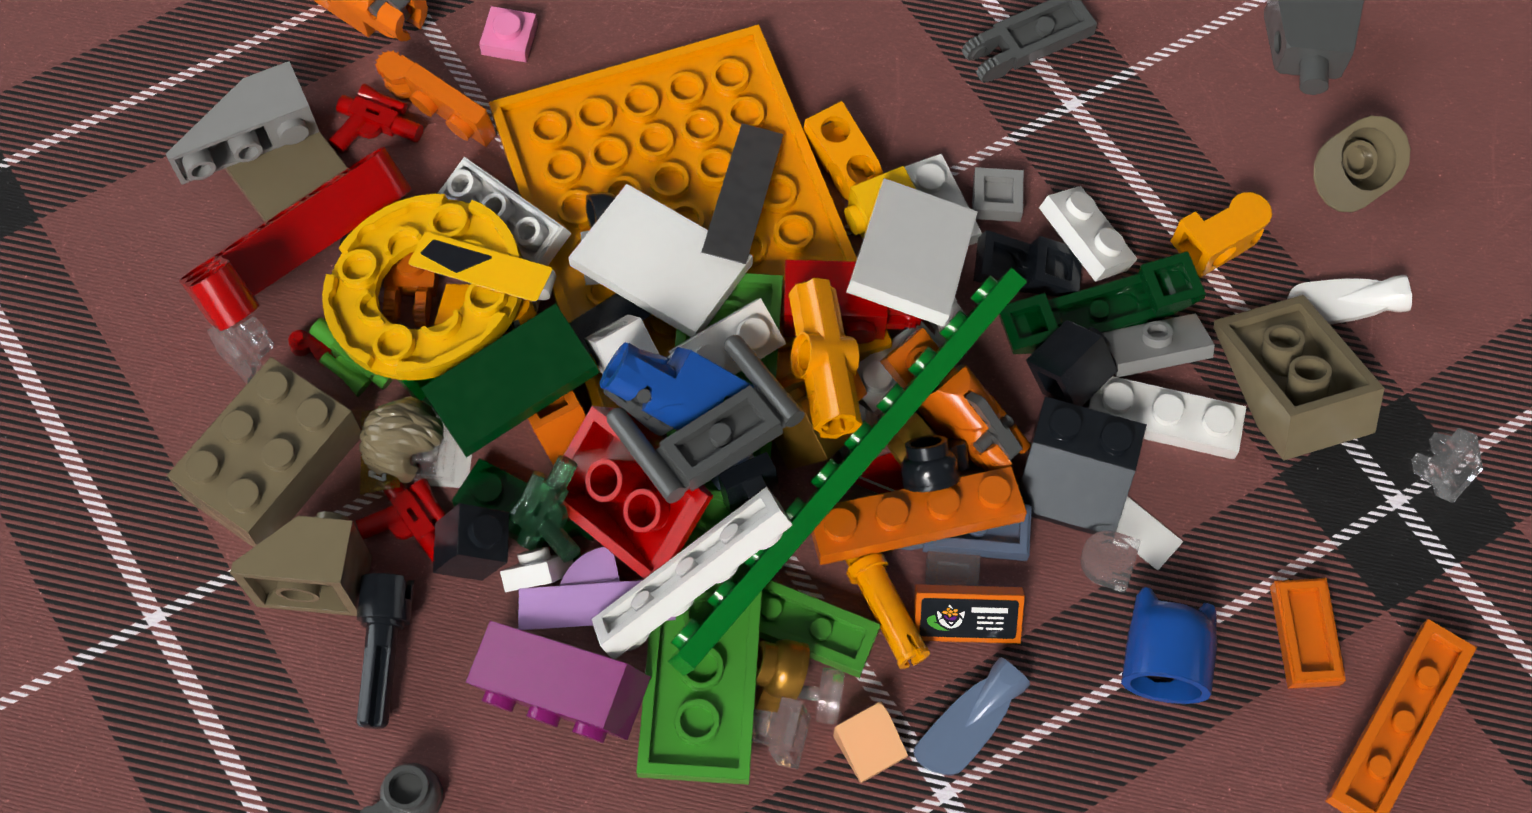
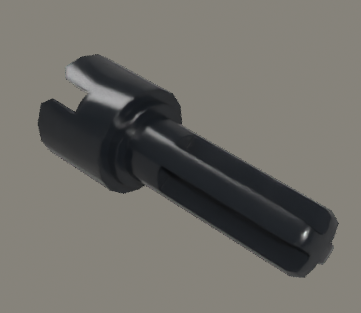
(383, 610)

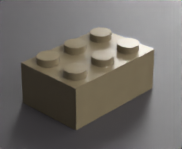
(266, 453)

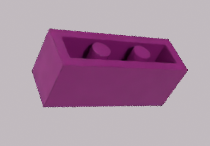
(557, 682)

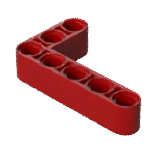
(231, 278)

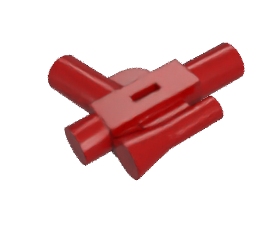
(371, 115)
(409, 516)

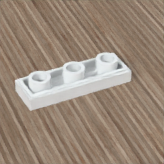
(533, 230)

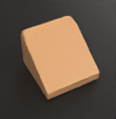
(870, 742)

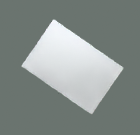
(913, 252)
(657, 261)

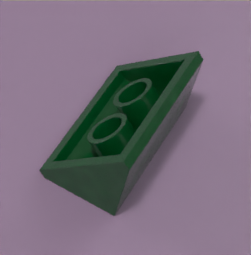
(510, 380)

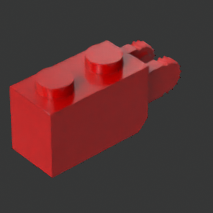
(859, 316)

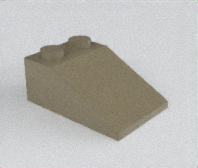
(1299, 377)

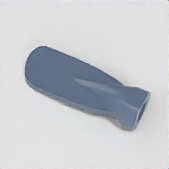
(970, 721)

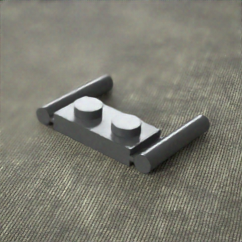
(717, 437)

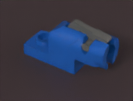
(664, 393)

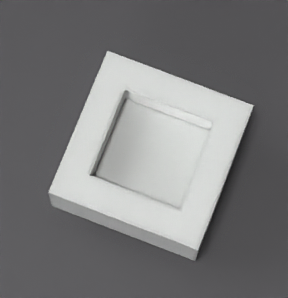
(534, 569)

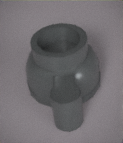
(409, 790)

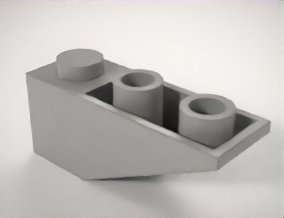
(248, 121)

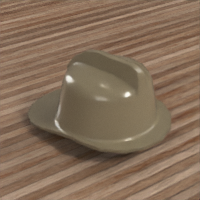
(1361, 163)

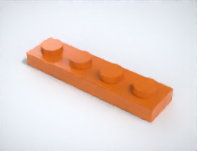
(915, 518)
(1402, 722)

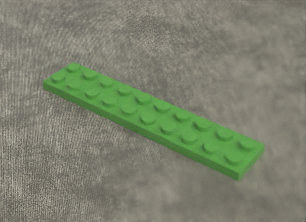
(704, 720)

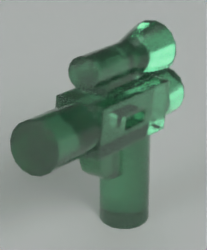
(542, 510)

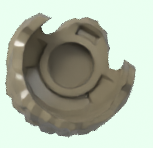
(396, 433)

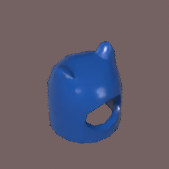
(1170, 643)

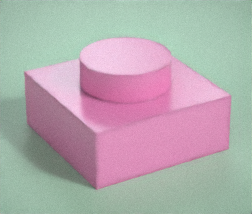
(508, 34)

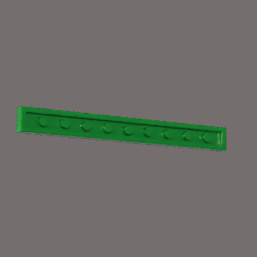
(835, 479)

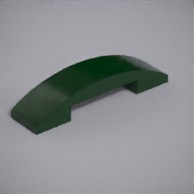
(1153, 294)

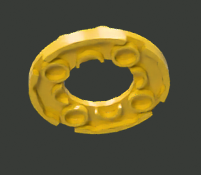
(367, 256)

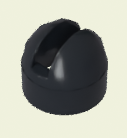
(597, 204)

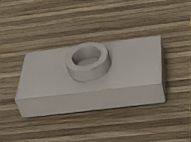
(1159, 345)

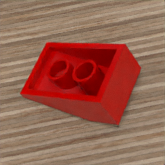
(621, 504)

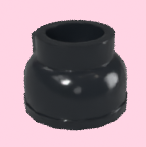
(933, 463)

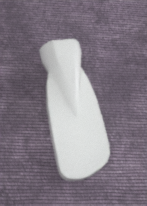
(1356, 298)

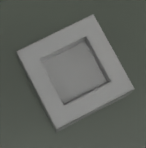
(998, 194)

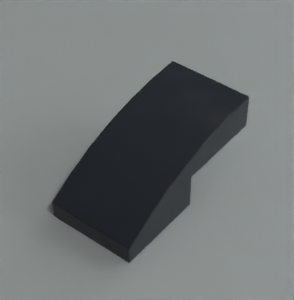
(1044, 263)

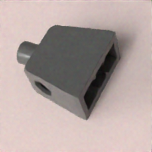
(1312, 39)

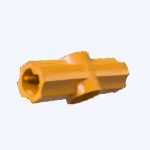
(825, 359)

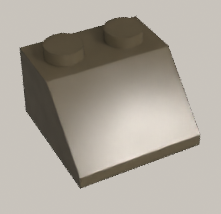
(307, 566)

